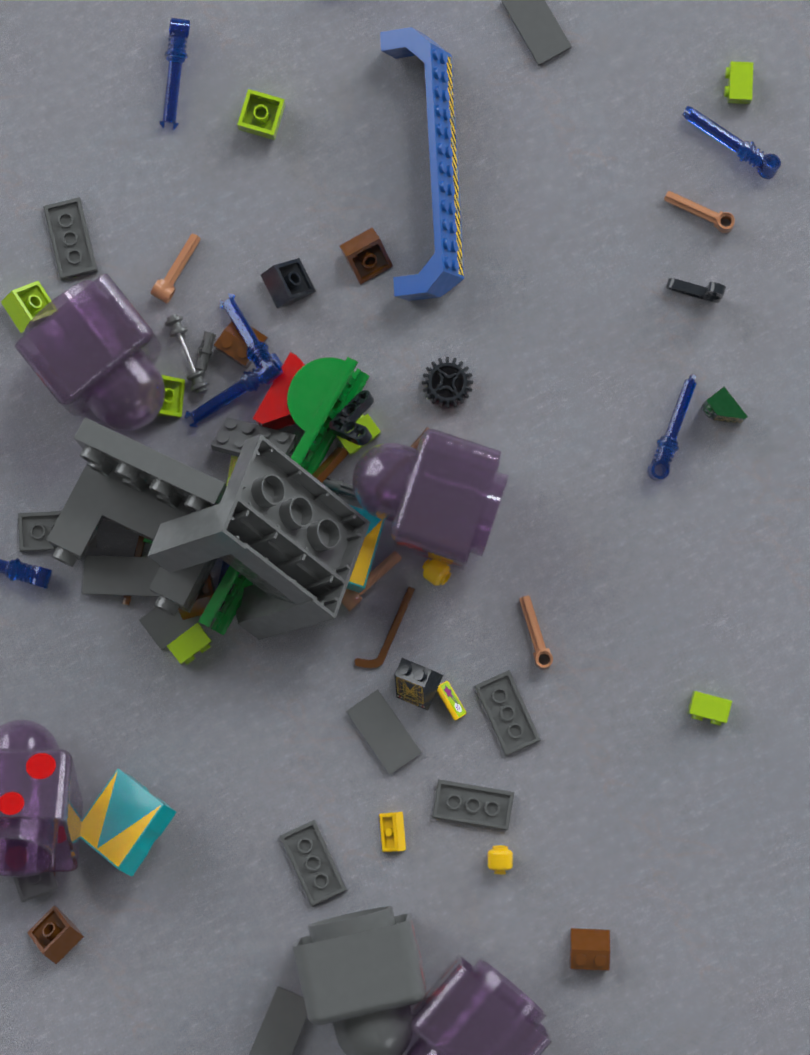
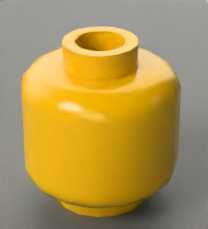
(436, 572)
(500, 859)

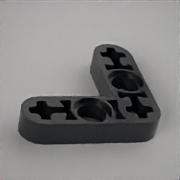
(713, 292)
(359, 405)

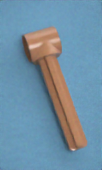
(701, 211)
(164, 288)
(353, 598)
(535, 632)

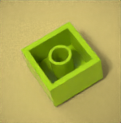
(261, 114)

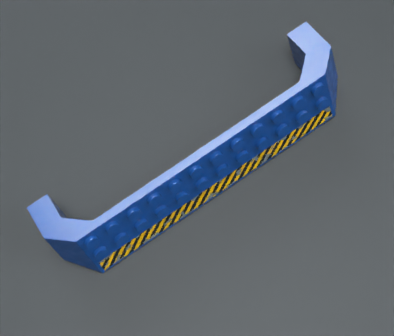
(446, 265)

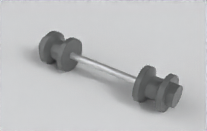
(174, 322)

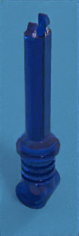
(176, 57)
(745, 150)
(257, 351)
(248, 382)
(668, 443)
(22, 571)

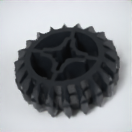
(434, 392)

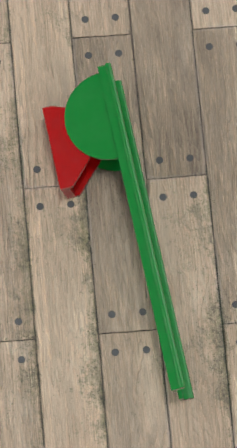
(299, 396)

